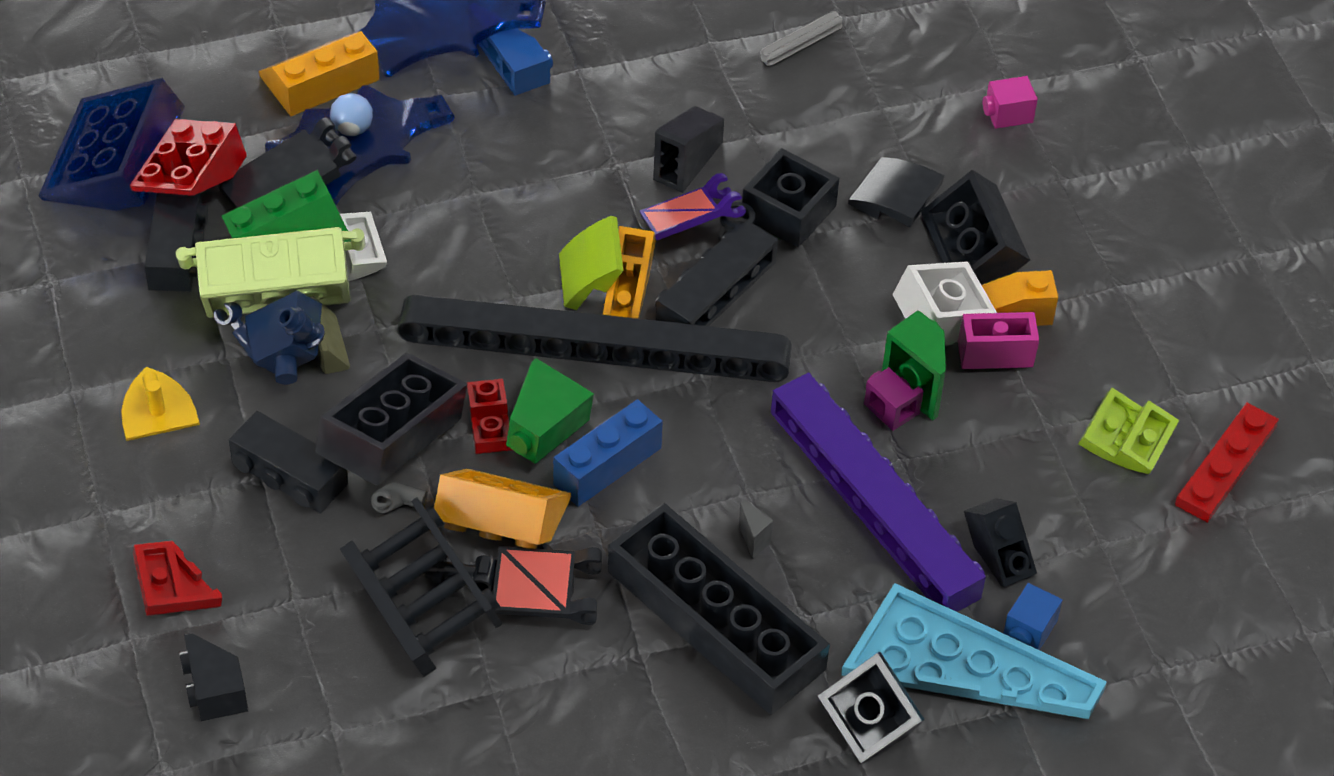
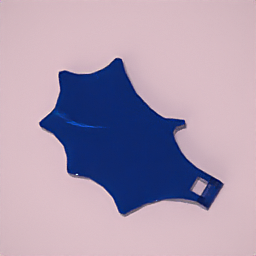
(426, 28)
(382, 144)

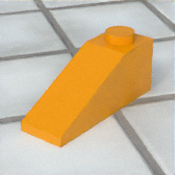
(628, 291)
(1025, 293)

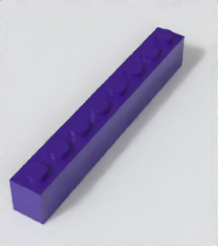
(877, 494)

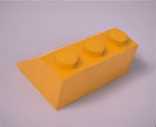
(323, 73)
(500, 507)

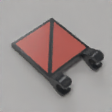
(541, 582)

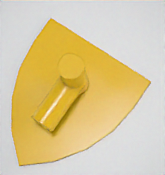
(156, 406)

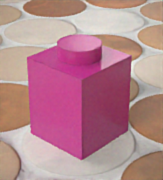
(1010, 102)

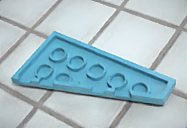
(961, 657)

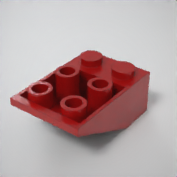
(192, 158)

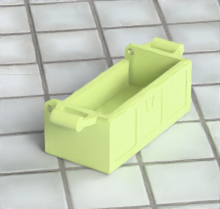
(271, 266)

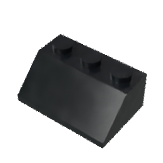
(975, 227)

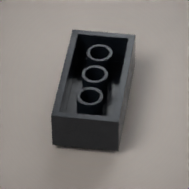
(391, 418)

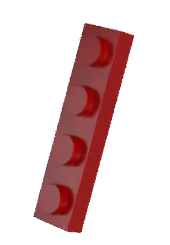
(1226, 462)

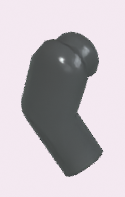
(396, 495)

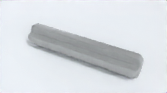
(801, 38)

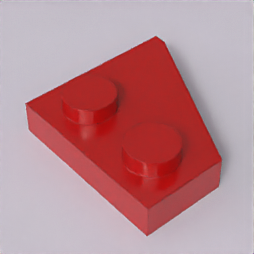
(171, 581)

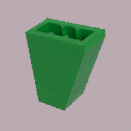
(546, 412)

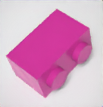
(998, 340)

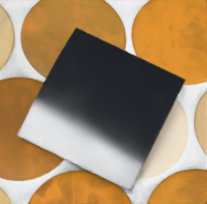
(897, 190)

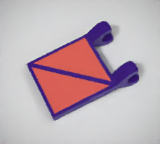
(692, 208)

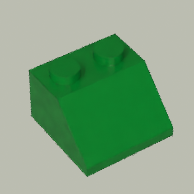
(918, 354)

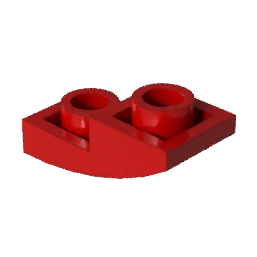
(488, 415)

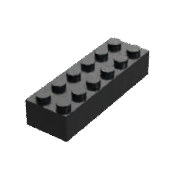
(718, 608)

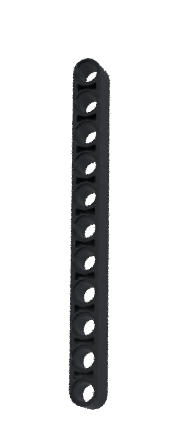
(595, 338)

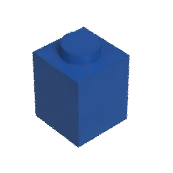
(1033, 616)

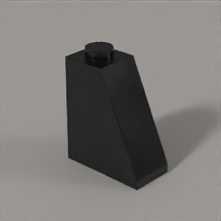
(686, 146)

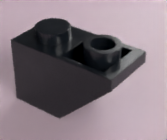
(1001, 540)
(216, 679)

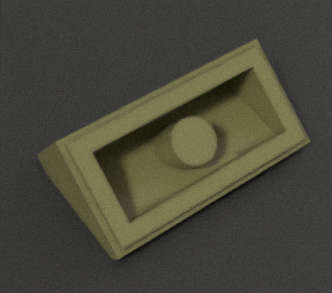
(332, 348)

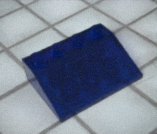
(109, 146)

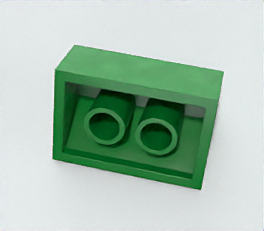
(291, 208)

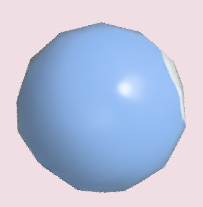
(351, 114)

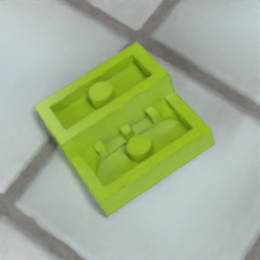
(591, 262)
(1128, 432)

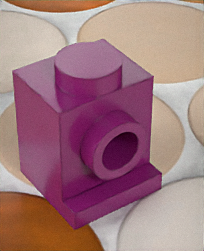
(892, 398)

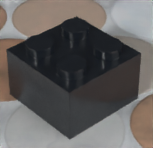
(791, 197)

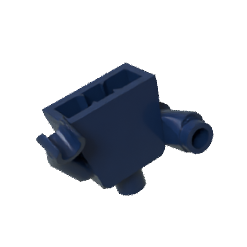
(278, 334)

